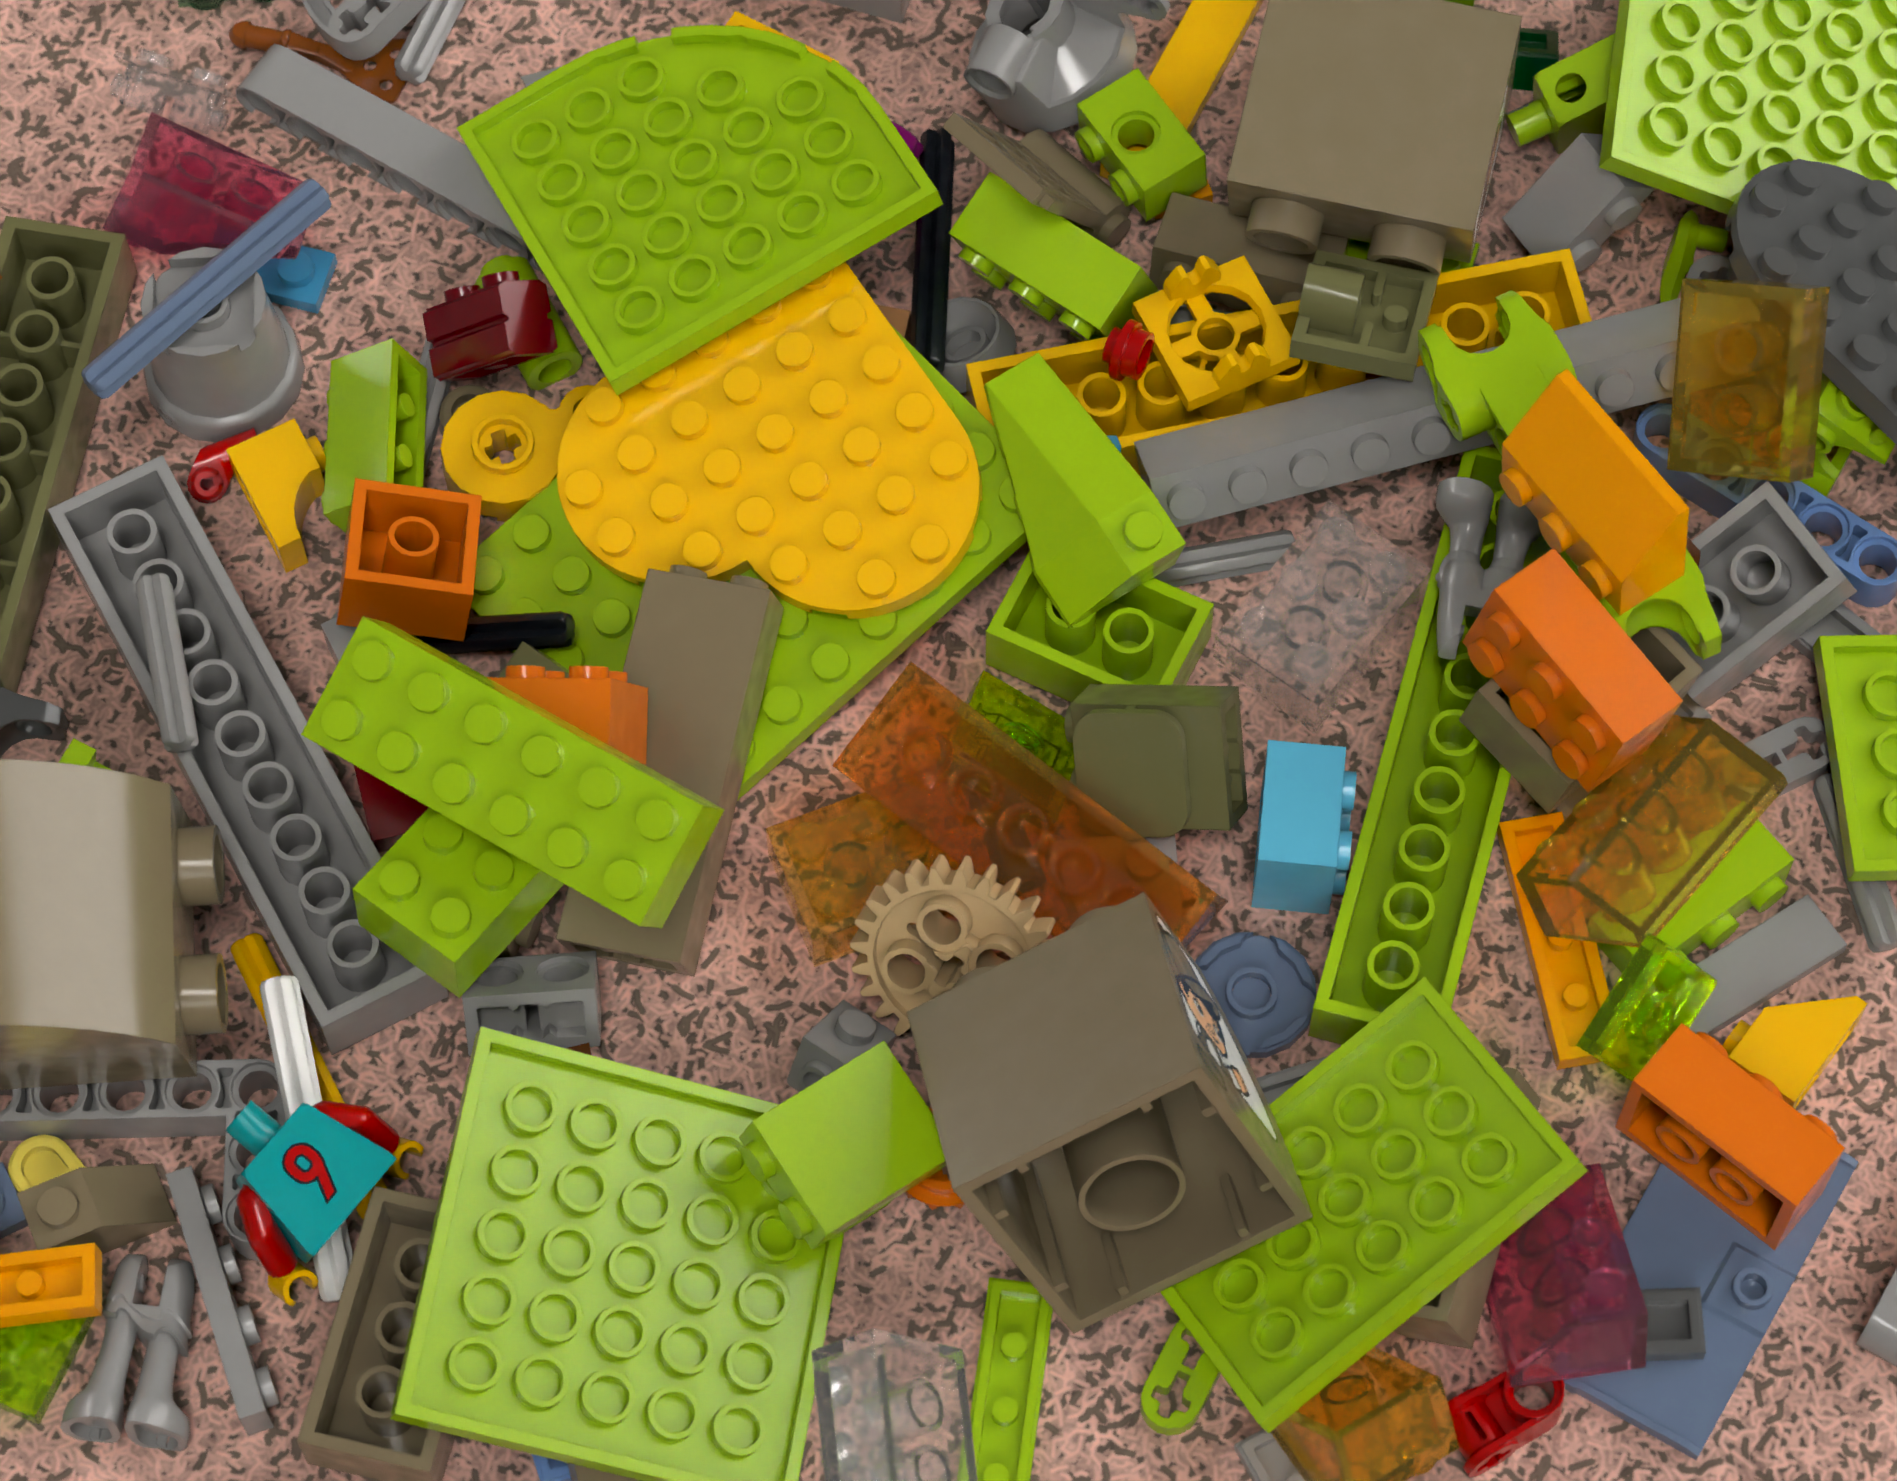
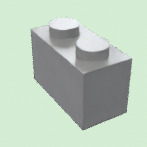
(1576, 204)

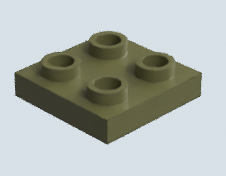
(1362, 315)

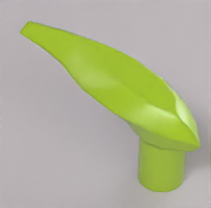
(1681, 252)

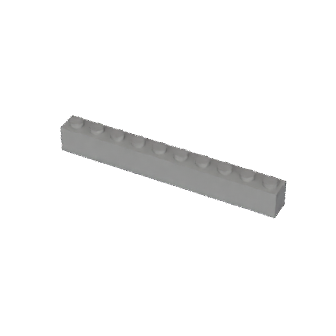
(1380, 424)

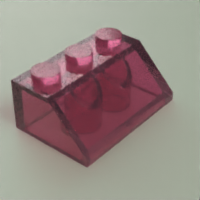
(1568, 1291)

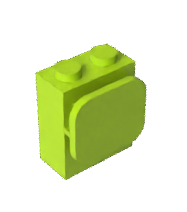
(844, 1146)

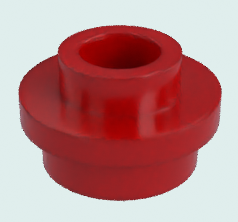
(1128, 351)

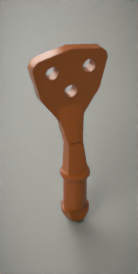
(246, 35)

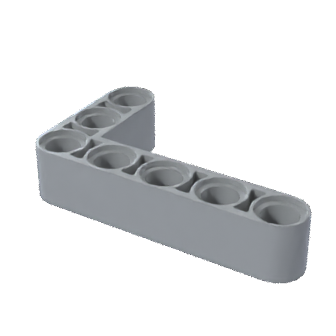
(156, 1116)

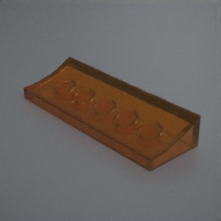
(1003, 805)

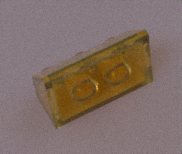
(1748, 379)

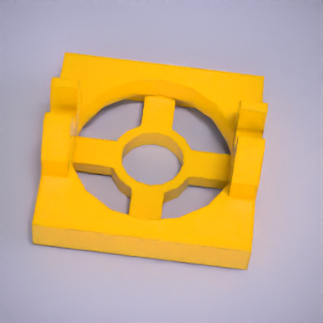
(1231, 373)

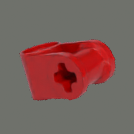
(1495, 1425)

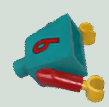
(309, 1180)

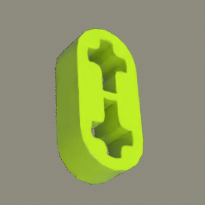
(1162, 1378)

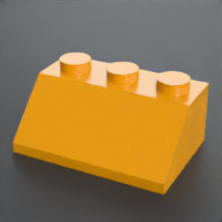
(1595, 496)

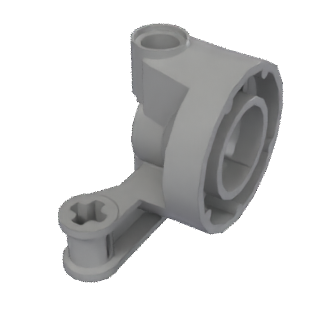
(1049, 55)

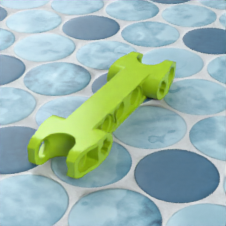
(1495, 393)

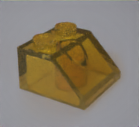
(1371, 1424)

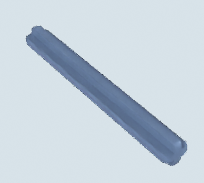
(206, 289)

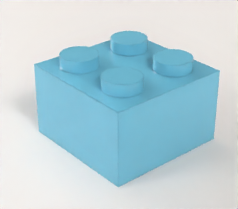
(1303, 827)

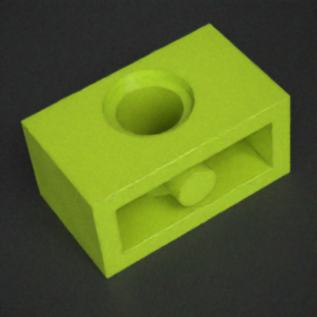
(1134, 114)

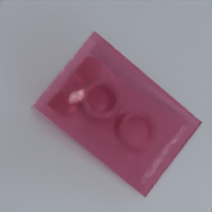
(193, 192)

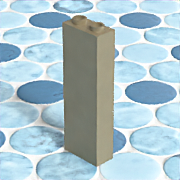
(705, 665)

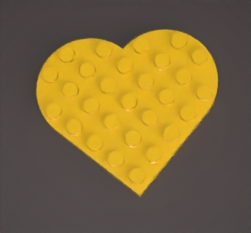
(784, 453)

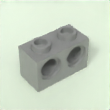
(538, 999)

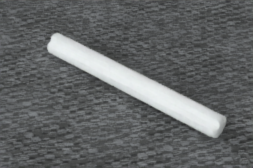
(300, 1084)

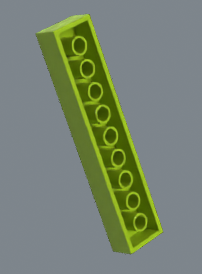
(1424, 824)

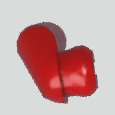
(213, 469)

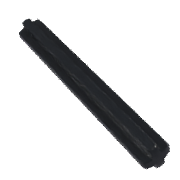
(933, 252)

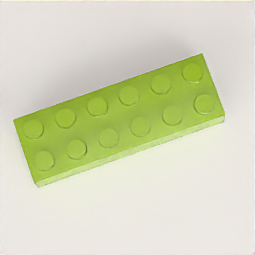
(512, 773)

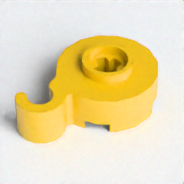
(508, 423)

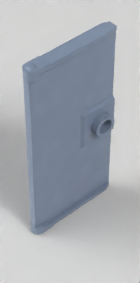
(1687, 1243)

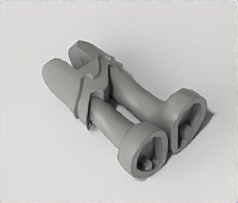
(164, 1331)

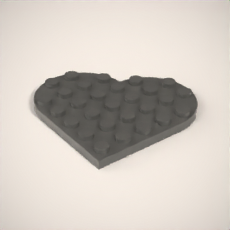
(1839, 232)

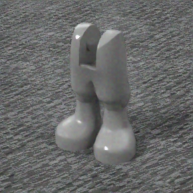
(1461, 580)

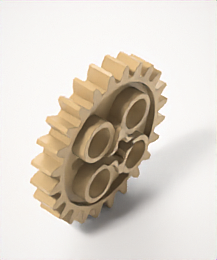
(987, 920)

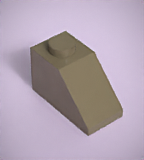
(97, 1206)

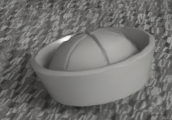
(967, 324)

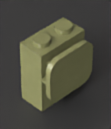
(1161, 755)

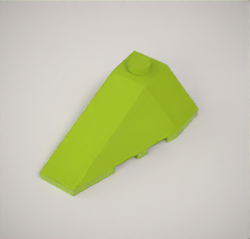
(1081, 503)

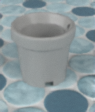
(228, 369)

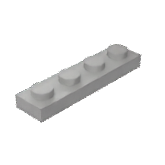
(231, 1325)

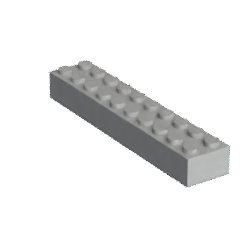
(252, 771)

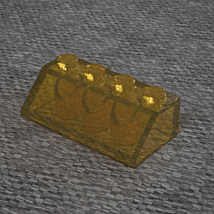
(1649, 835)

